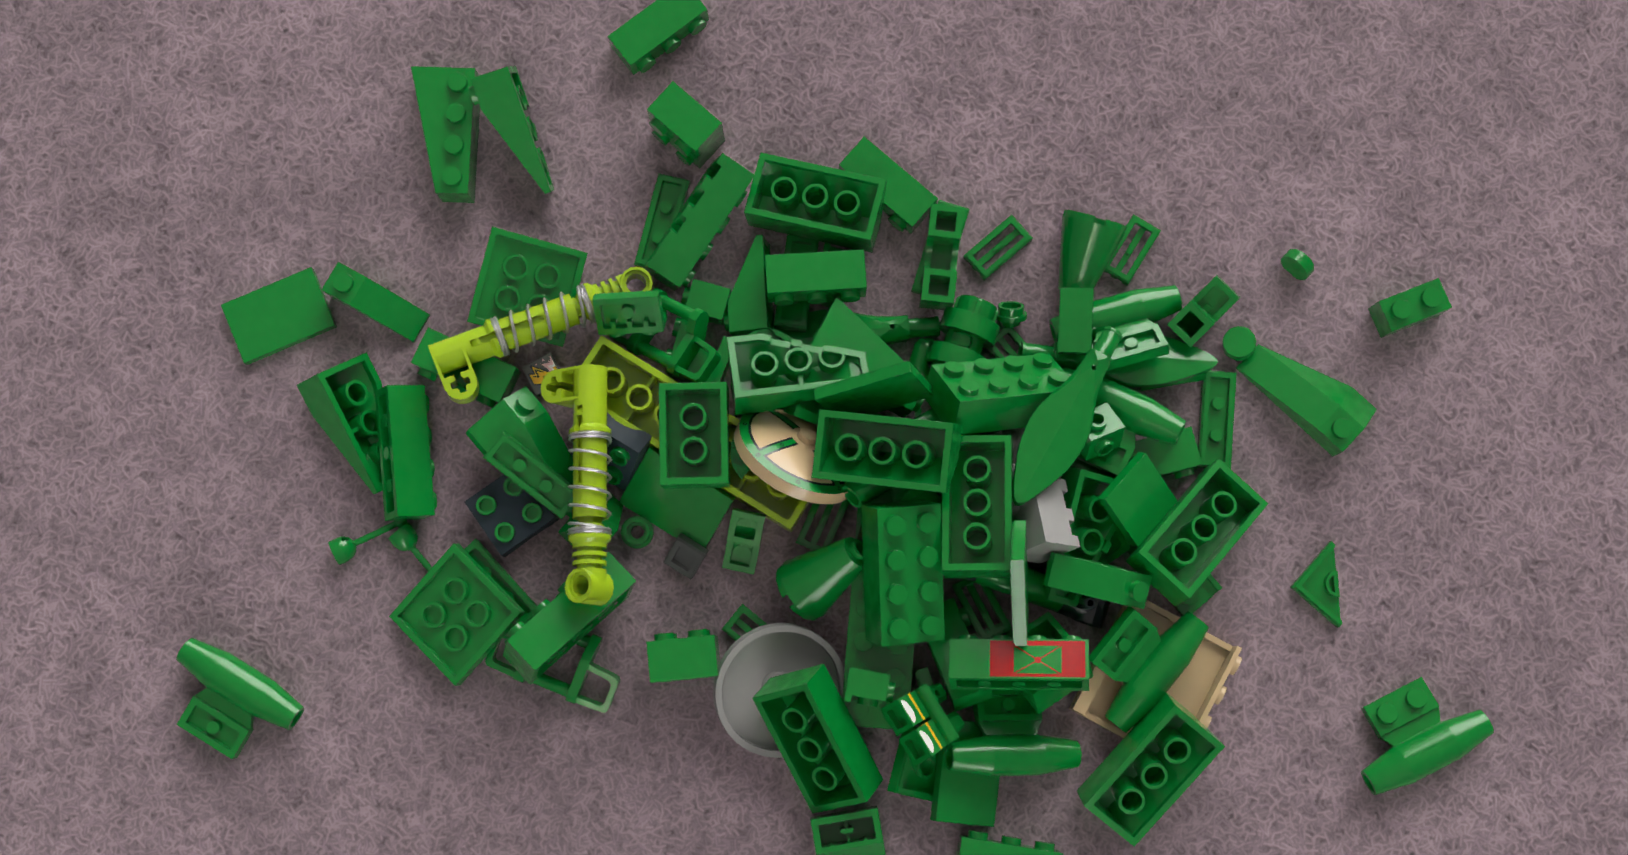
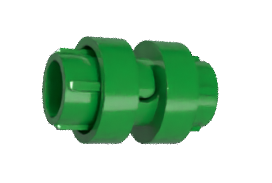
(968, 330)

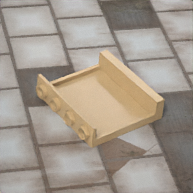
(1195, 688)

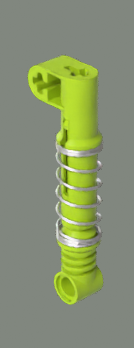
(520, 328)
(590, 440)

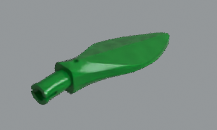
(889, 328)
(1176, 366)
(1062, 423)

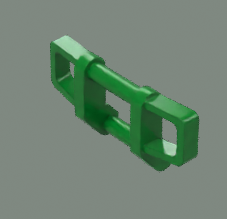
(686, 350)
(573, 690)

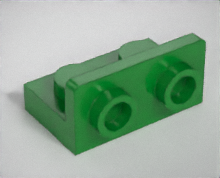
(629, 313)

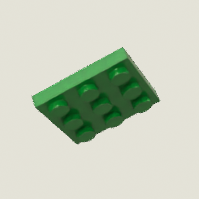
(523, 272)
(457, 614)

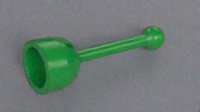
(405, 540)
(344, 548)

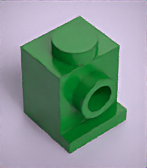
(869, 687)

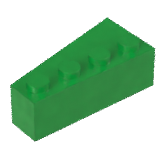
(449, 129)
(698, 222)

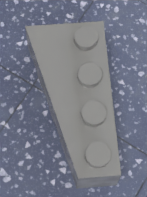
(1045, 516)

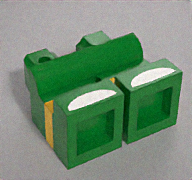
(934, 727)

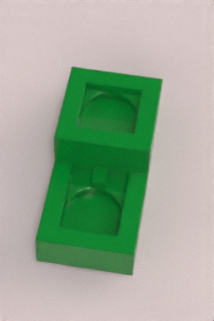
(743, 541)

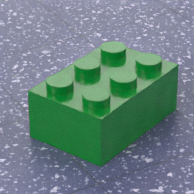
(694, 435)

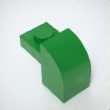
(1203, 311)

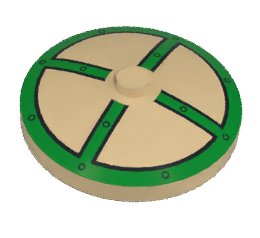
(782, 455)

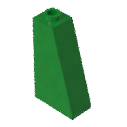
(846, 330)

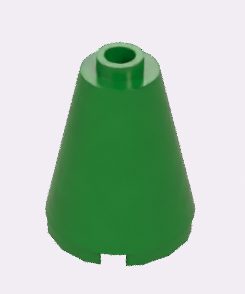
(1086, 248)
(820, 576)

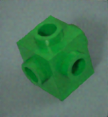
(1104, 434)

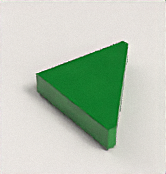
(1320, 585)

